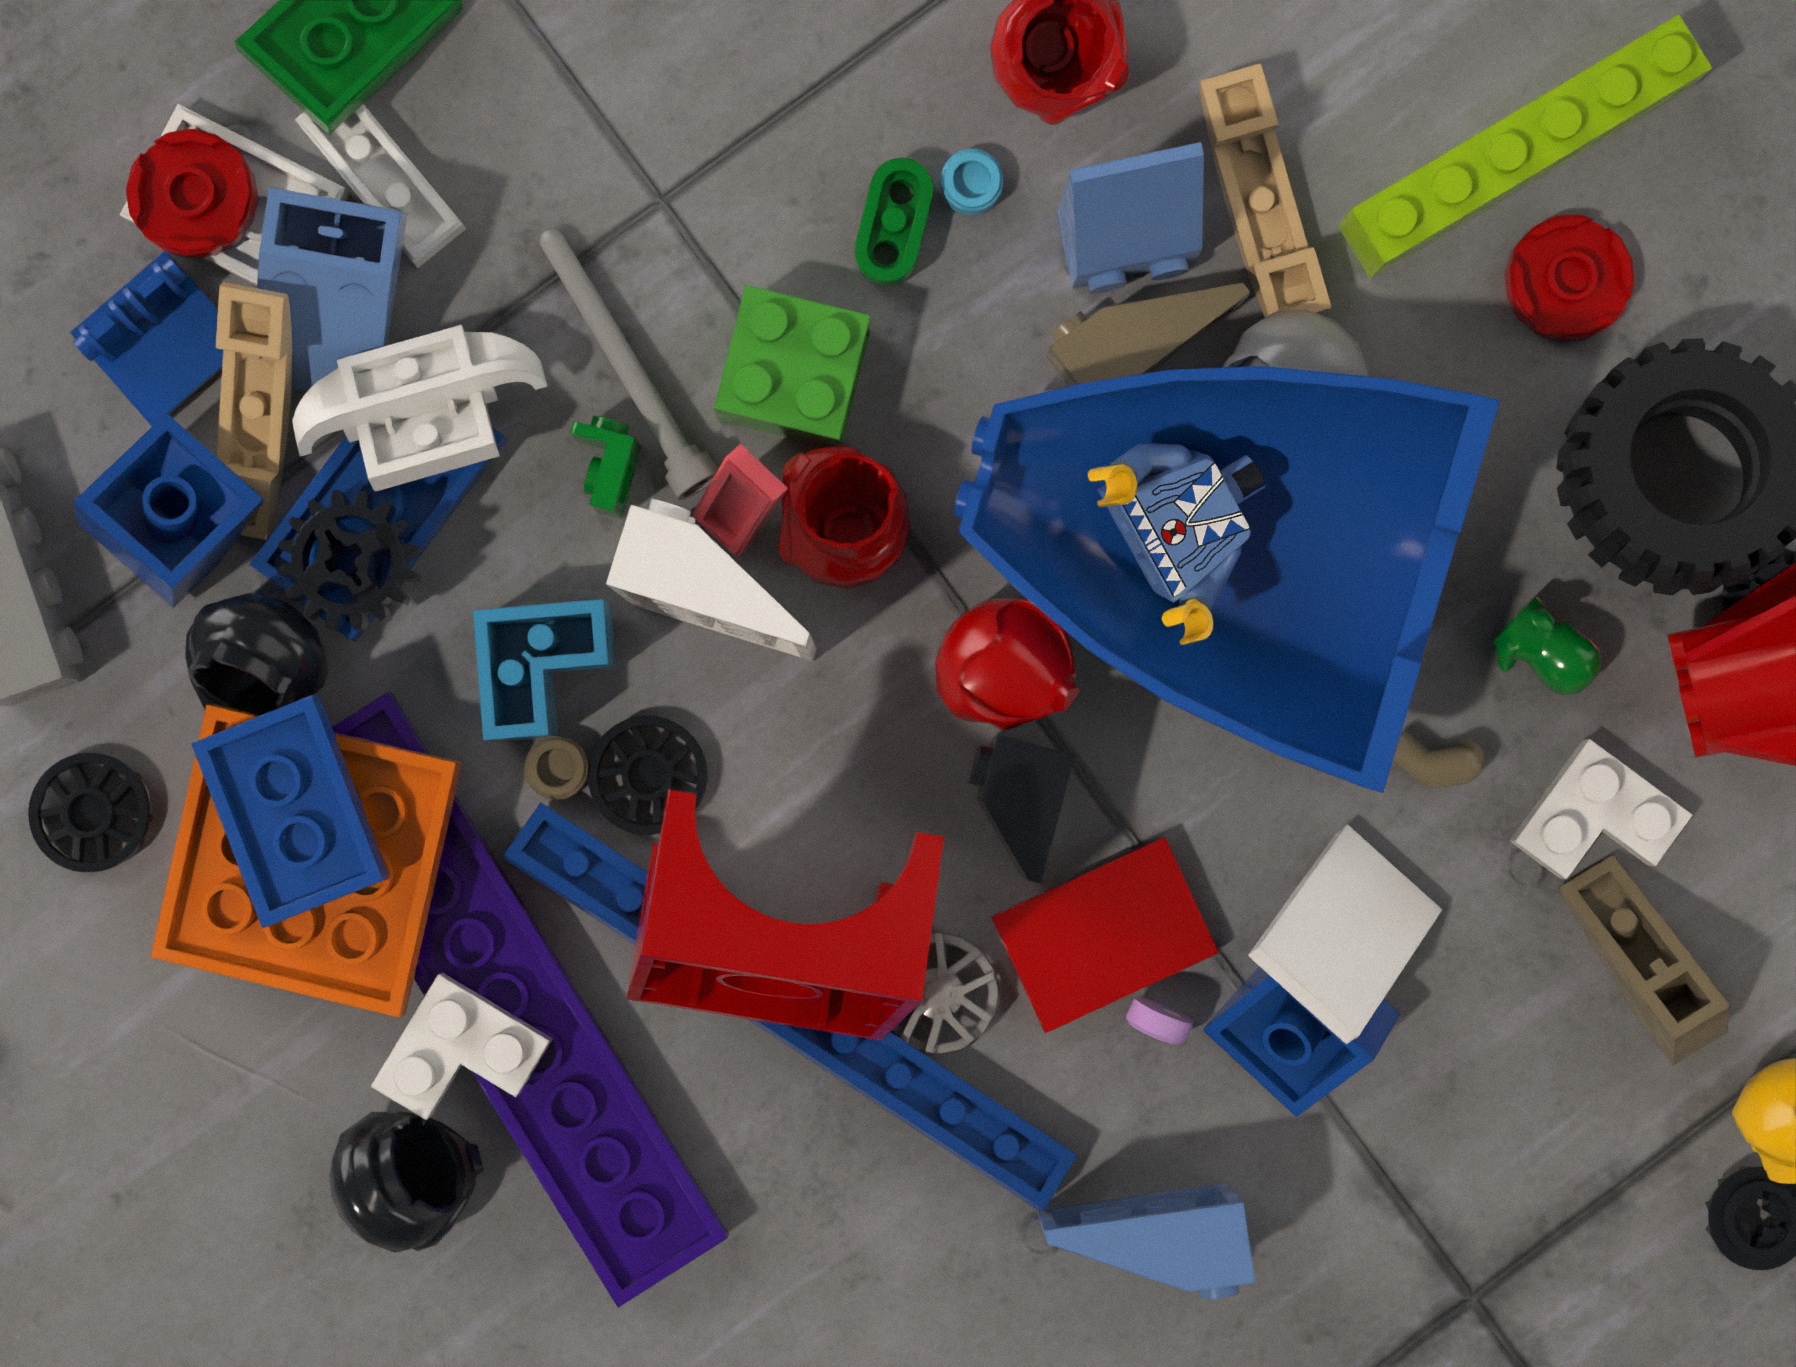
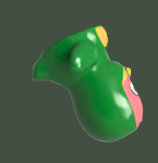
(1553, 650)

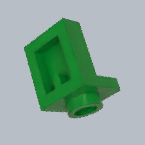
(611, 476)

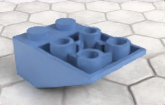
(338, 273)

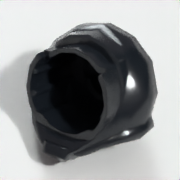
(254, 654)
(402, 1179)

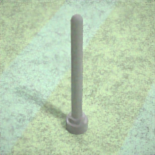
(686, 465)

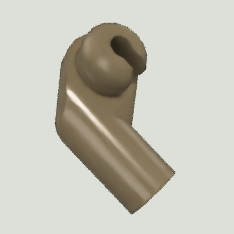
(1439, 767)

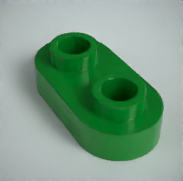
(893, 223)

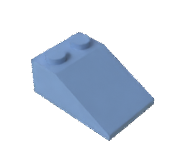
(1133, 218)
(1174, 1237)

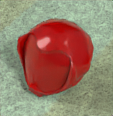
(1044, 30)
(848, 486)
(1005, 664)

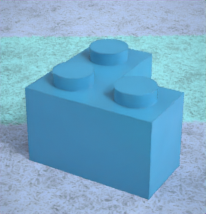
(521, 652)

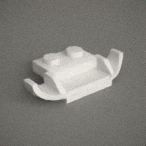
(417, 402)

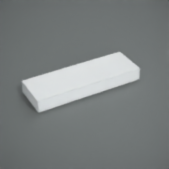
(387, 179)

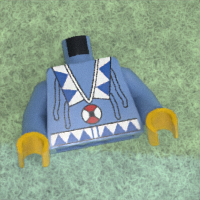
(1180, 523)

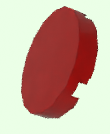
(192, 194)
(1569, 278)

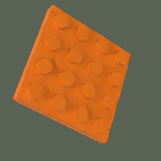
(347, 950)

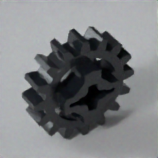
(324, 575)

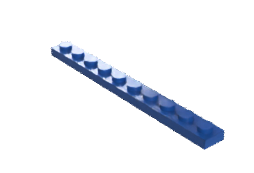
(882, 1071)

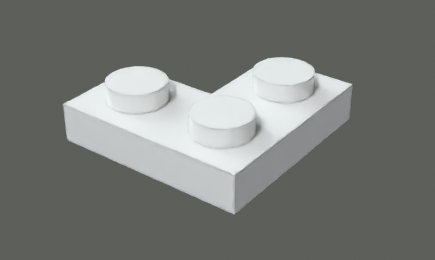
(1594, 797)
(452, 1031)

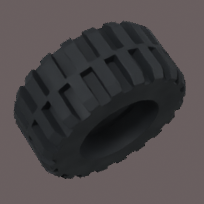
(1624, 525)

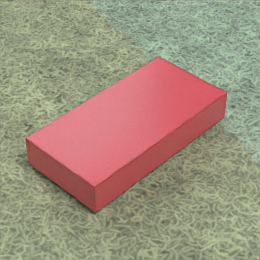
(739, 500)

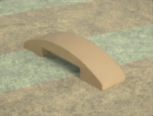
(1259, 193)
(255, 392)

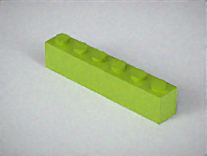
(1524, 146)

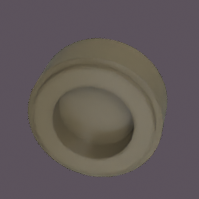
(557, 768)

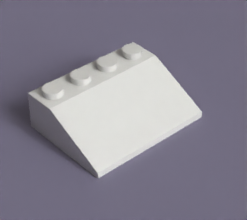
(681, 573)

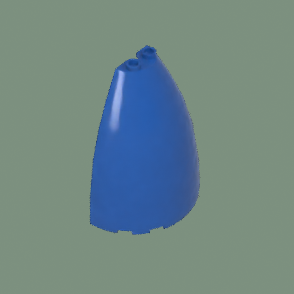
(1329, 590)

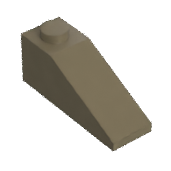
(1138, 334)
(1647, 961)

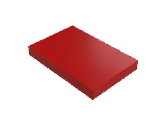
(1104, 934)

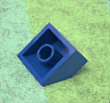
(167, 509)
(1289, 1046)

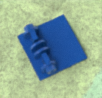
(154, 338)

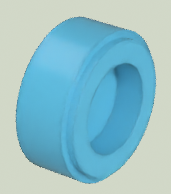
(971, 182)

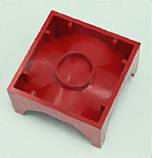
(724, 958)

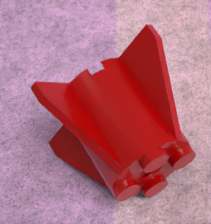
(1742, 675)

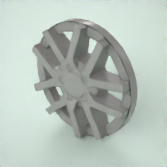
(945, 996)

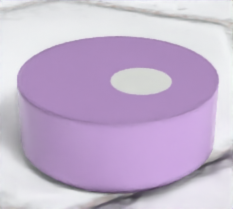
(1159, 1020)

